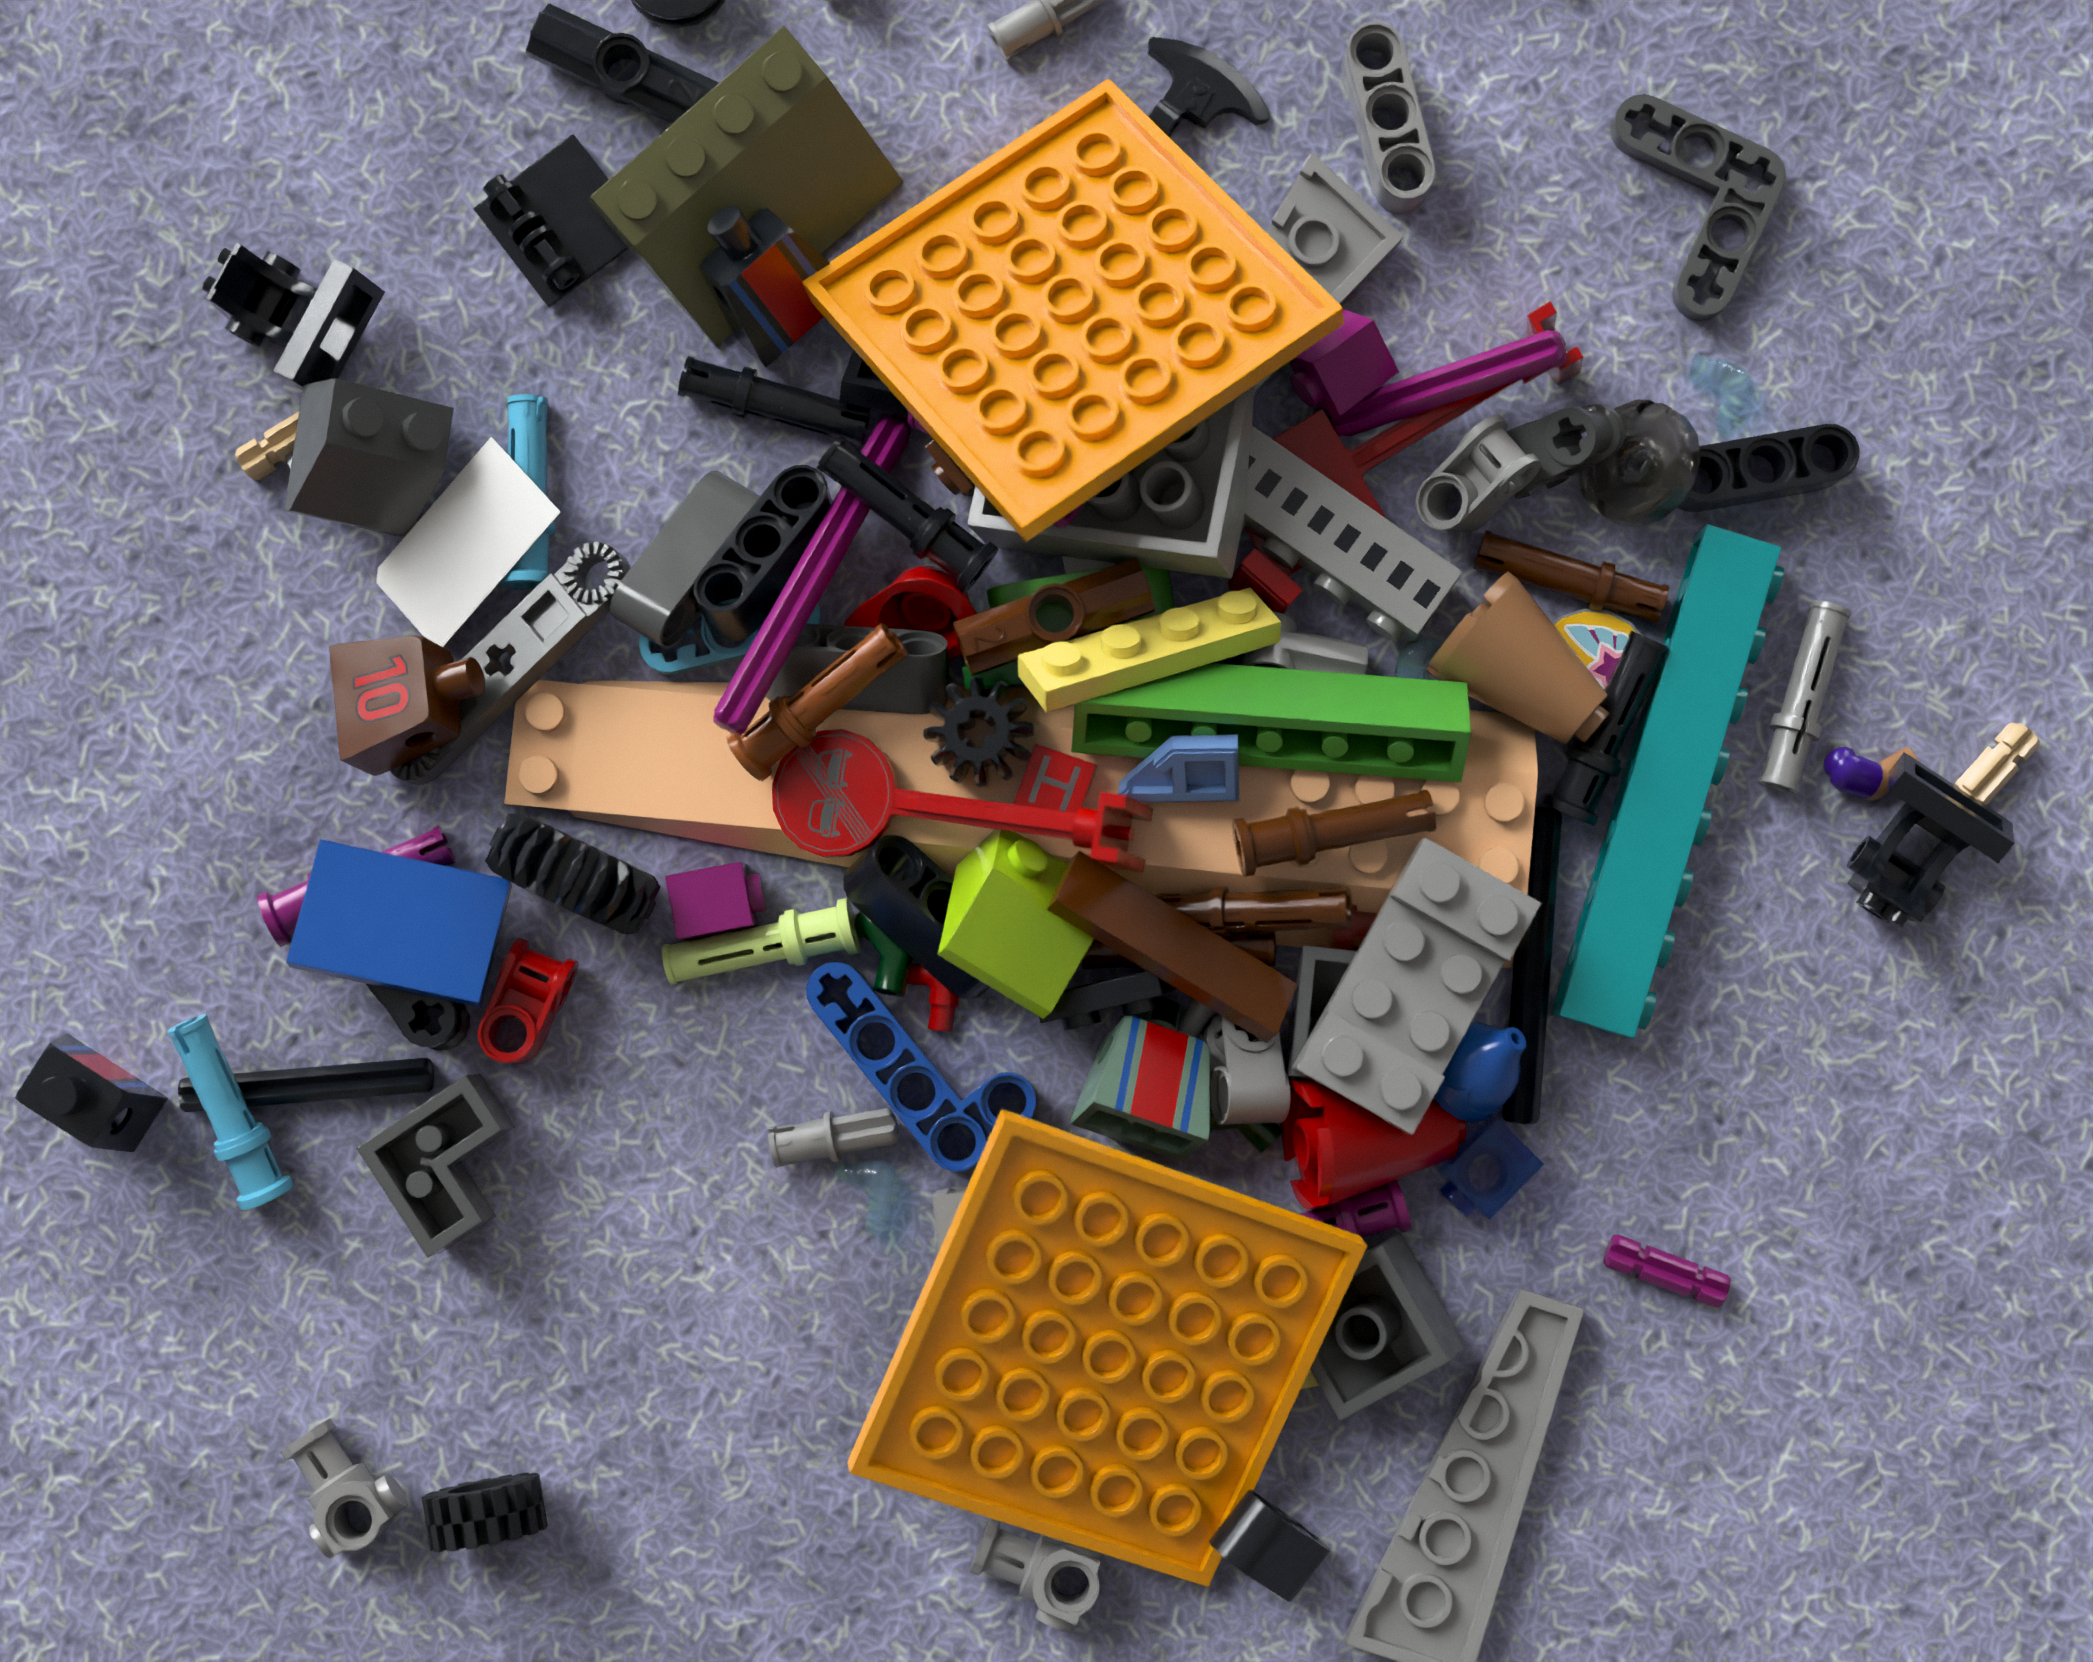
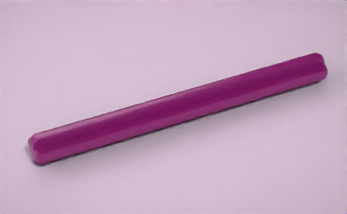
(804, 588)

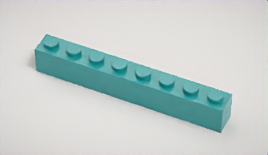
(1667, 782)

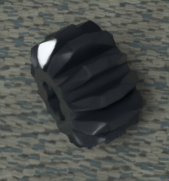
(996, 745)

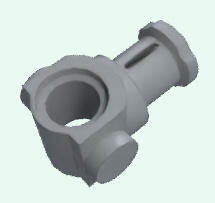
(337, 1483)
(1033, 1568)

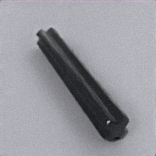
(324, 1083)

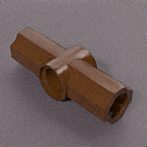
(1093, 601)

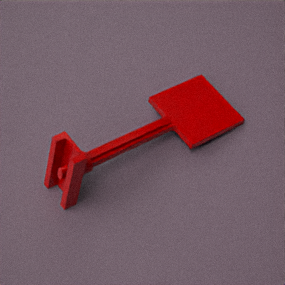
(1322, 449)

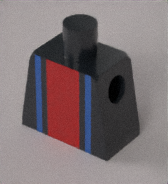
(759, 280)
(86, 1094)

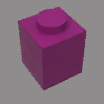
(1343, 366)
(715, 900)

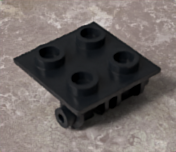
(548, 222)

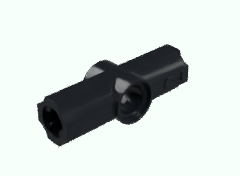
(590, 51)

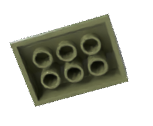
(756, 141)

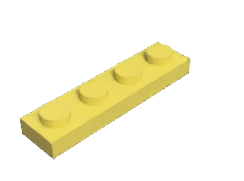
(1148, 649)

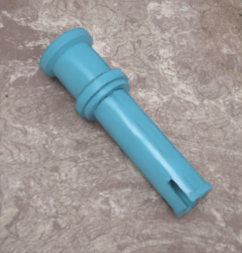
(529, 451)
(240, 1139)

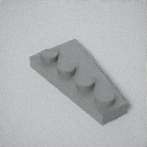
(1331, 233)

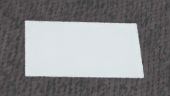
(465, 543)

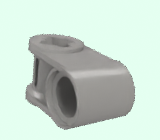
(1486, 471)
(1245, 1076)

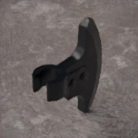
(1201, 87)

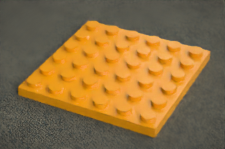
(1071, 307)
(1104, 1349)

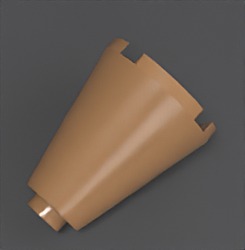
(1521, 665)

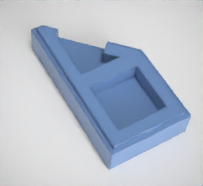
(1187, 771)

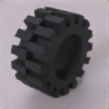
(484, 1512)

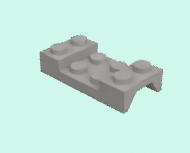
(1415, 985)

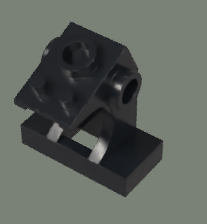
(260, 295)
(1894, 885)

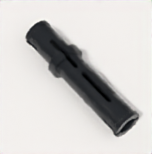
(772, 400)

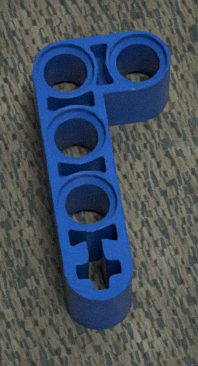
(906, 1059)

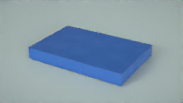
(399, 923)

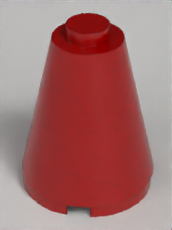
(1352, 1150)

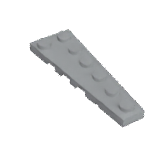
(1458, 1531)

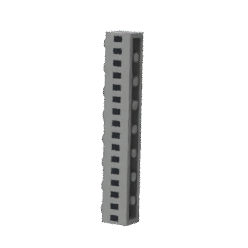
(1342, 543)

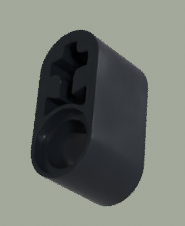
(1269, 1545)

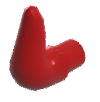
(941, 999)

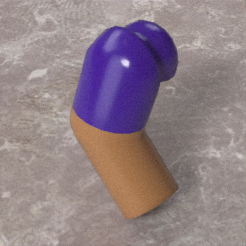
(1859, 775)

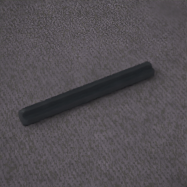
(1533, 969)

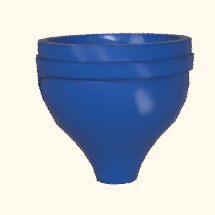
(1481, 1072)

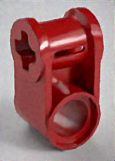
(527, 999)

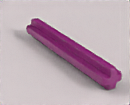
(1453, 382)

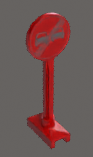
(845, 793)

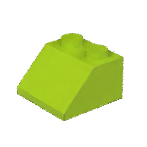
(1002, 926)

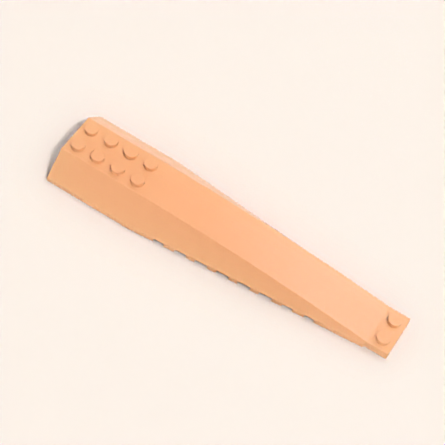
(661, 765)

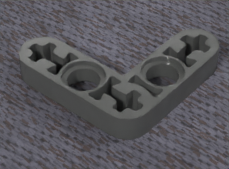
(1730, 196)

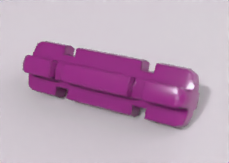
(1667, 1270)

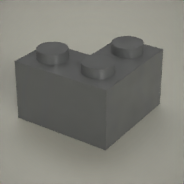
(423, 1167)

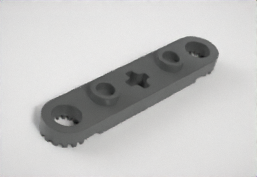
(537, 637)

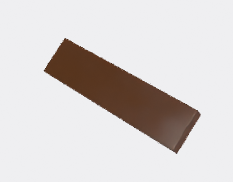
(1172, 946)

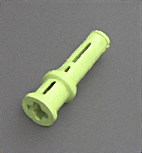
(792, 938)

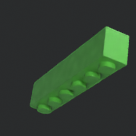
(1290, 720)

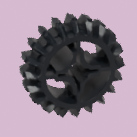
(572, 873)

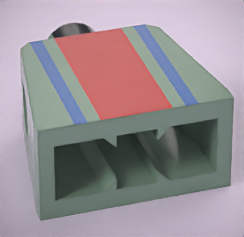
(1149, 1085)

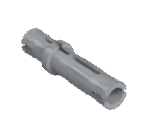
(1798, 719)

